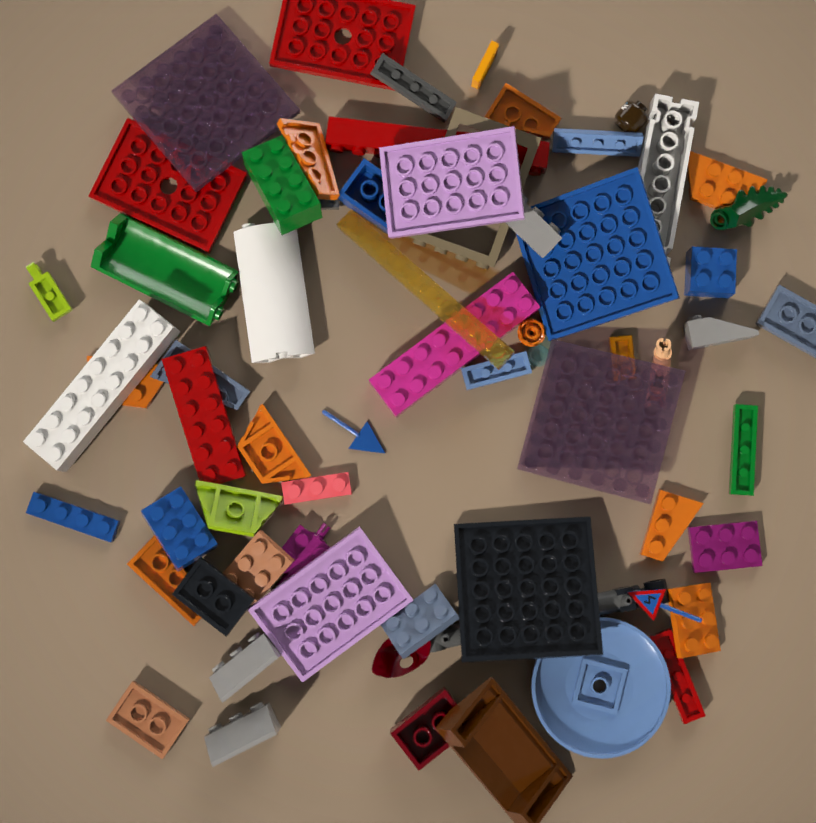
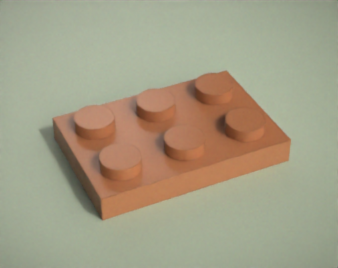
(259, 565)
(148, 719)

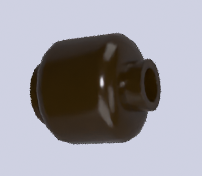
(631, 116)

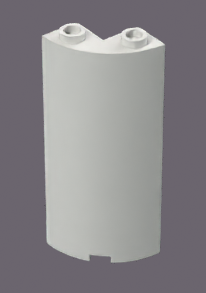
(273, 293)

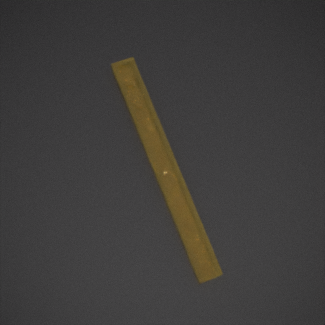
(425, 289)

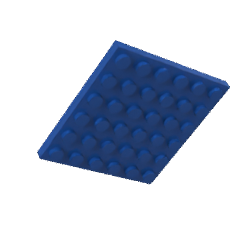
(606, 260)

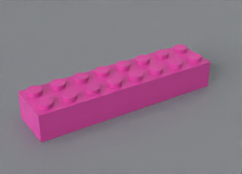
(446, 352)

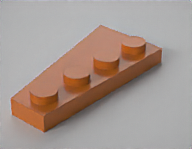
(159, 572)

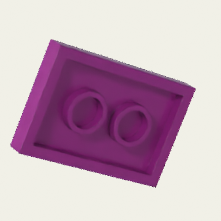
(725, 546)

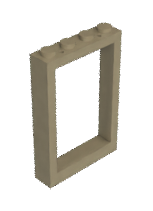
(482, 124)

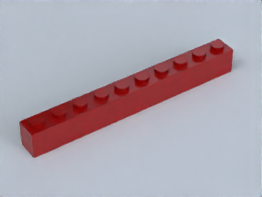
(369, 136)

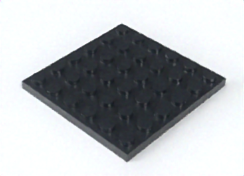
(527, 590)

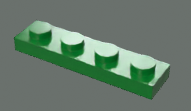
(743, 450)

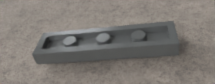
(413, 88)

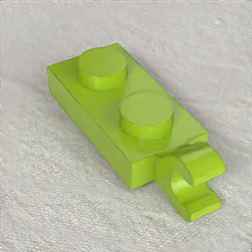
(48, 293)

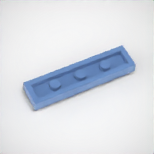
(597, 142)

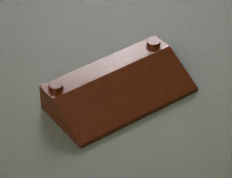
(505, 753)

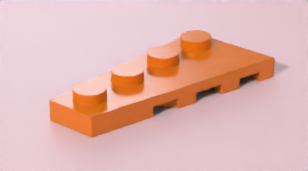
(311, 153)

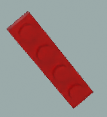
(682, 687)

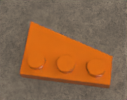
(522, 112)
(667, 523)

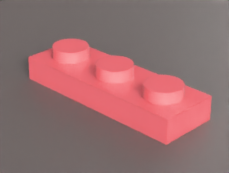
(316, 488)

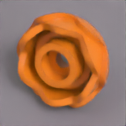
(537, 329)

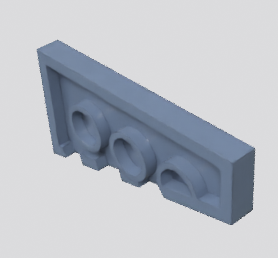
(231, 391)

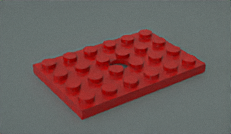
(307, 42)
(132, 186)

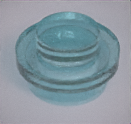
(537, 355)

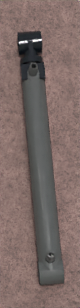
(609, 602)

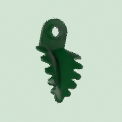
(747, 207)

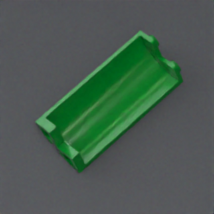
(165, 269)

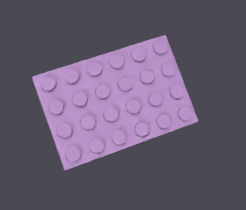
(452, 183)
(330, 604)

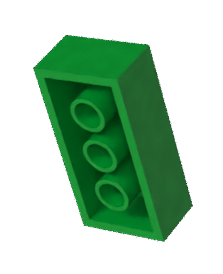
(282, 185)

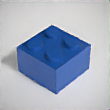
(710, 272)

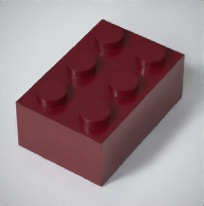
(417, 730)

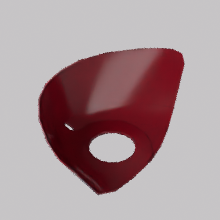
(388, 660)

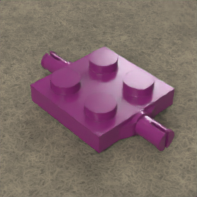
(304, 548)

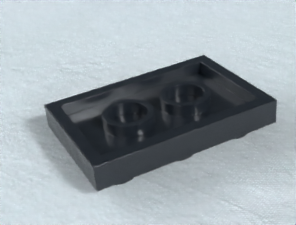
(213, 596)

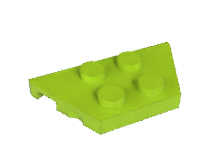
(235, 508)

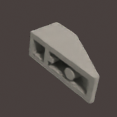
(710, 332)

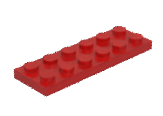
(203, 416)

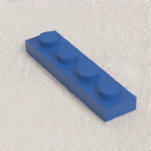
(73, 517)

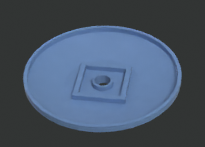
(619, 716)

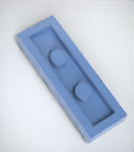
(486, 373)

